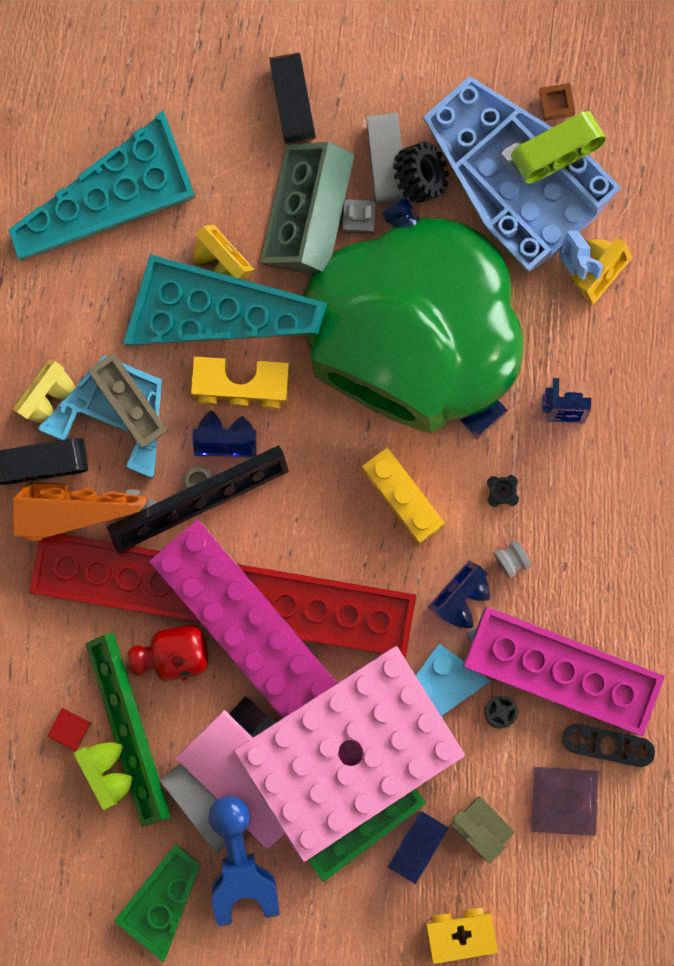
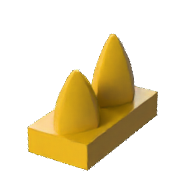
(214, 245)
(613, 257)

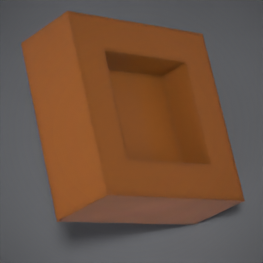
(556, 101)

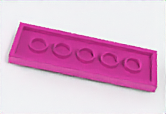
(563, 671)

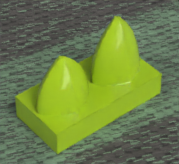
(97, 760)

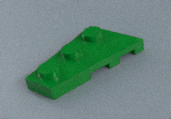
(160, 902)

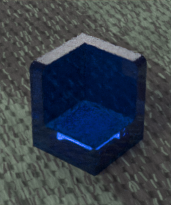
(483, 421)

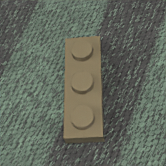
(127, 400)

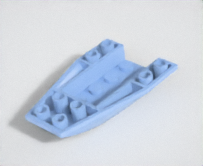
(525, 218)

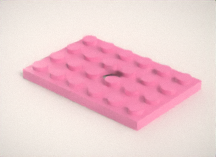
(299, 764)

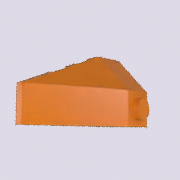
(52, 509)

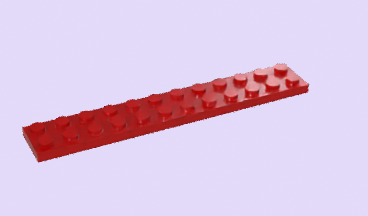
(312, 606)

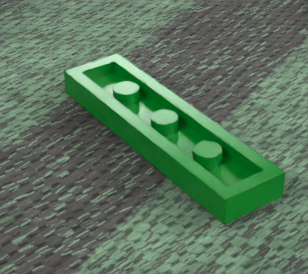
(365, 835)

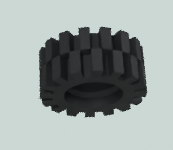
(421, 172)

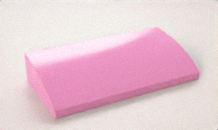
(216, 767)

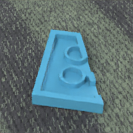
(447, 680)

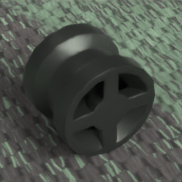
(505, 709)

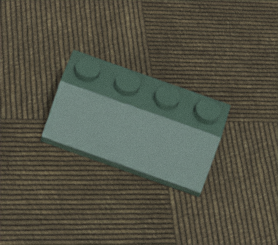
(307, 207)

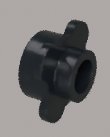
(508, 484)

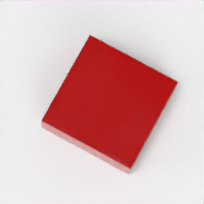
(69, 729)

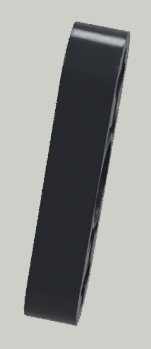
(633, 742)

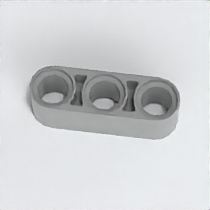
(384, 146)
(194, 801)

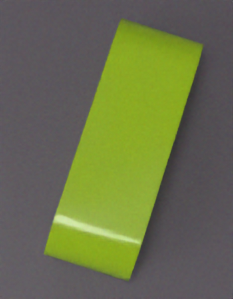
(558, 147)

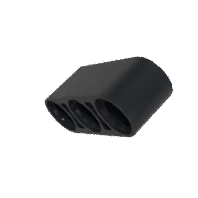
(292, 98)
(42, 461)

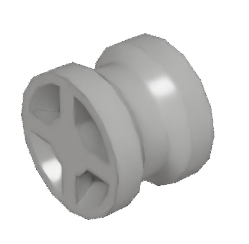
(512, 559)

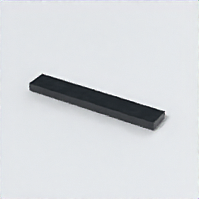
(197, 499)

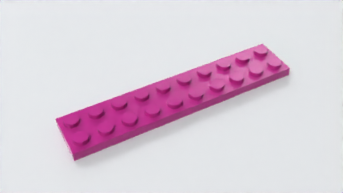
(245, 624)

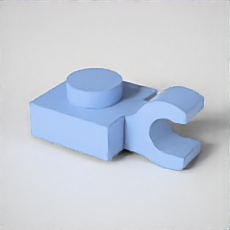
(576, 256)

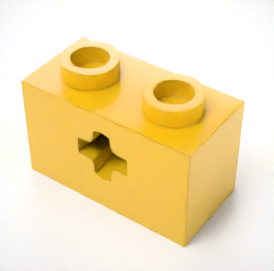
(478, 943)

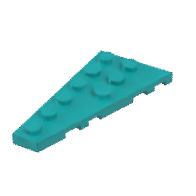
(118, 188)
(201, 305)

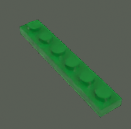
(127, 729)

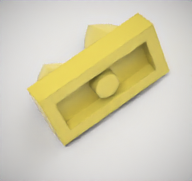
(50, 381)

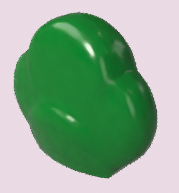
(418, 324)

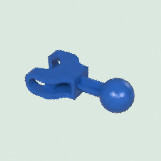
(240, 873)

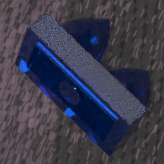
(213, 440)
(451, 603)

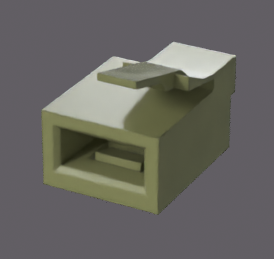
(482, 829)

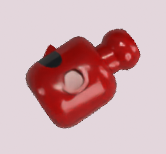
(172, 653)

